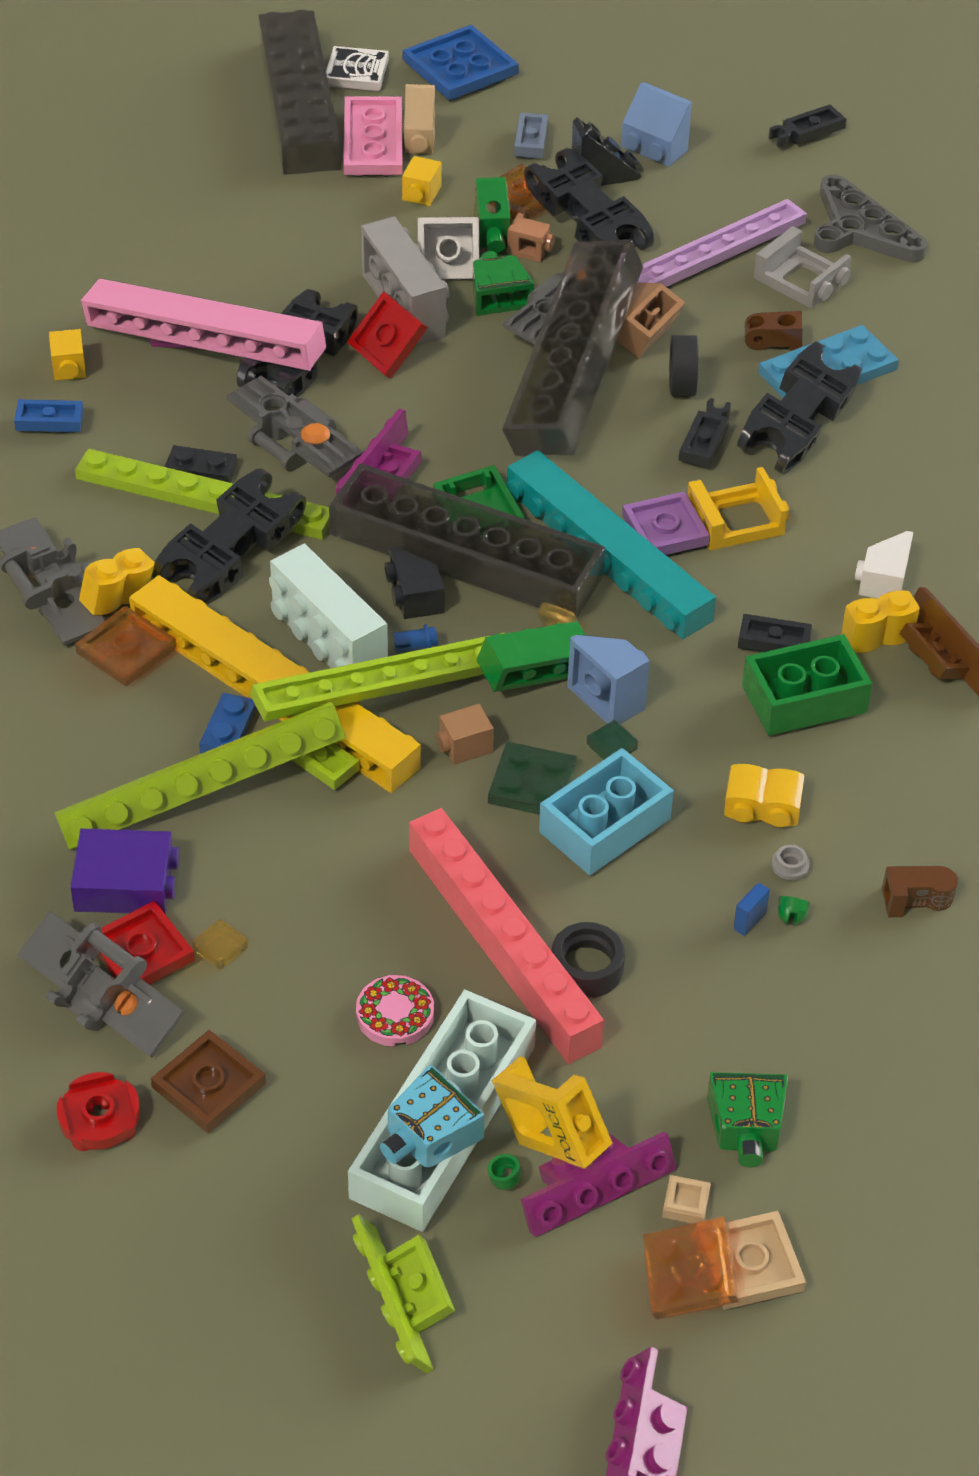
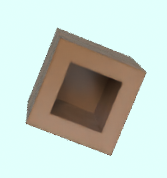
(465, 734)

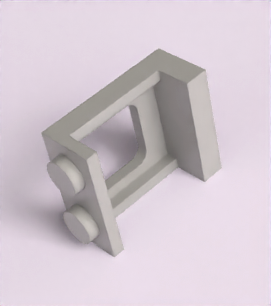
(786, 255)

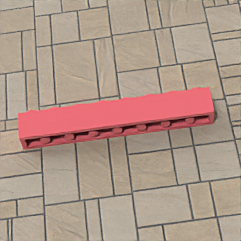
(506, 936)

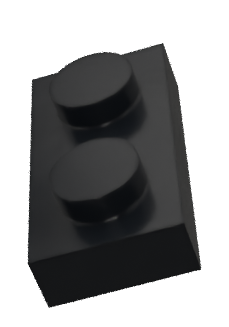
(203, 462)
(770, 634)

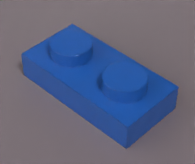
(49, 415)
(229, 721)

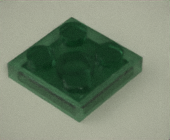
(529, 776)

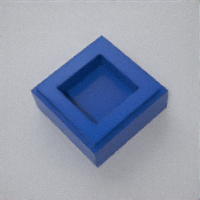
(751, 909)

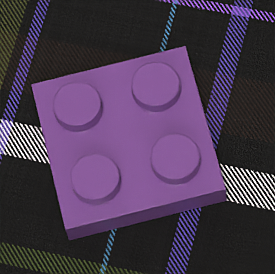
(667, 523)

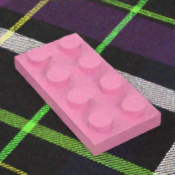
(373, 136)

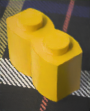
(112, 581)
(879, 621)
(764, 795)

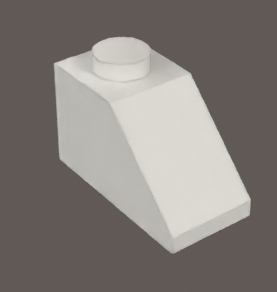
(884, 566)

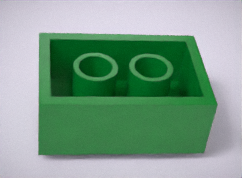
(806, 684)

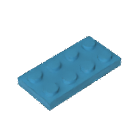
(842, 350)

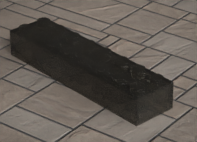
(299, 92)
(573, 348)
(467, 539)

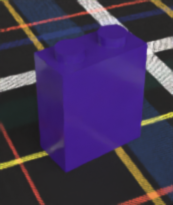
(123, 870)

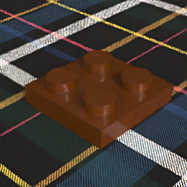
(208, 1081)

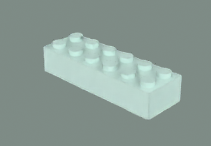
(469, 1051)

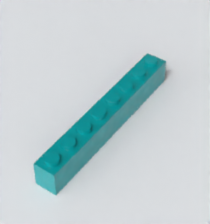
(629, 557)

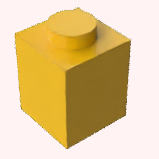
(421, 180)
(67, 354)

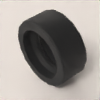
(683, 365)
(597, 937)

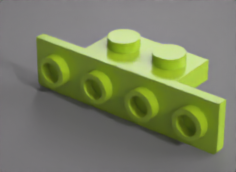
(409, 1287)

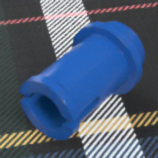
(415, 639)

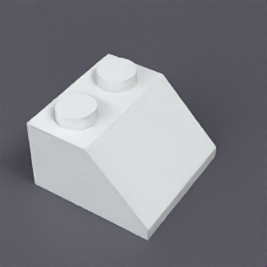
(450, 245)

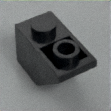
(416, 584)

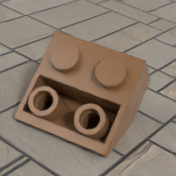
(648, 317)

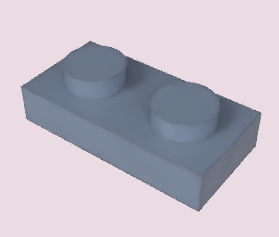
(531, 135)

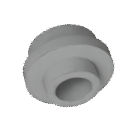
(790, 862)

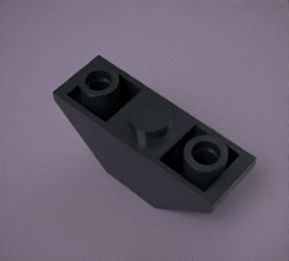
(604, 154)

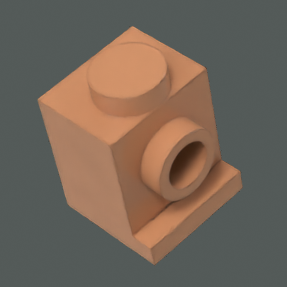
(529, 239)

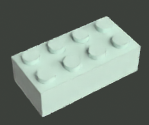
(325, 610)

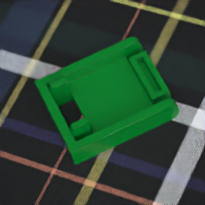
(494, 496)

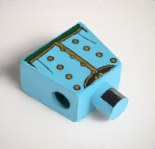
(431, 1121)

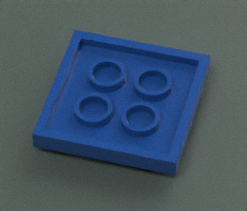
(460, 62)

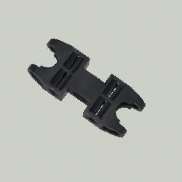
(577, 192)
(337, 327)
(790, 423)
(241, 524)

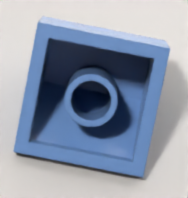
(657, 125)
(608, 676)

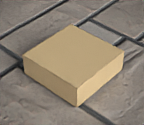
(686, 1199)

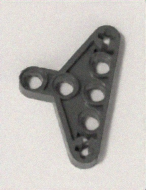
(868, 232)

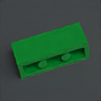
(527, 656)

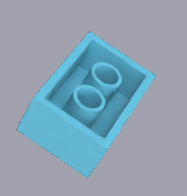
(605, 811)

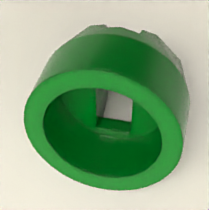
(794, 908)
(498, 1172)

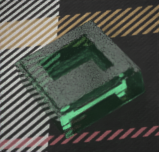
(611, 739)

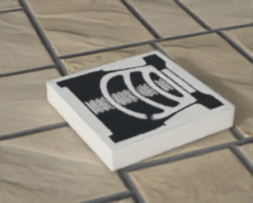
(357, 68)

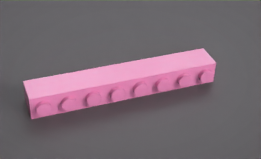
(204, 324)

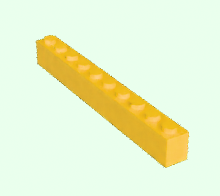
(243, 660)

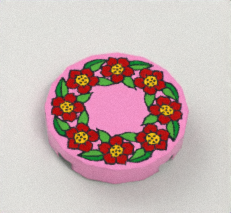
(395, 1010)

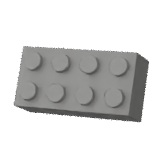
(398, 267)

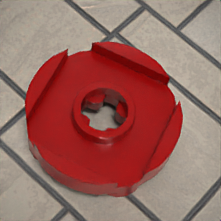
(101, 1131)

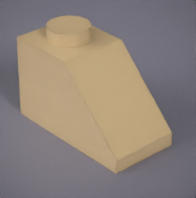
(419, 119)

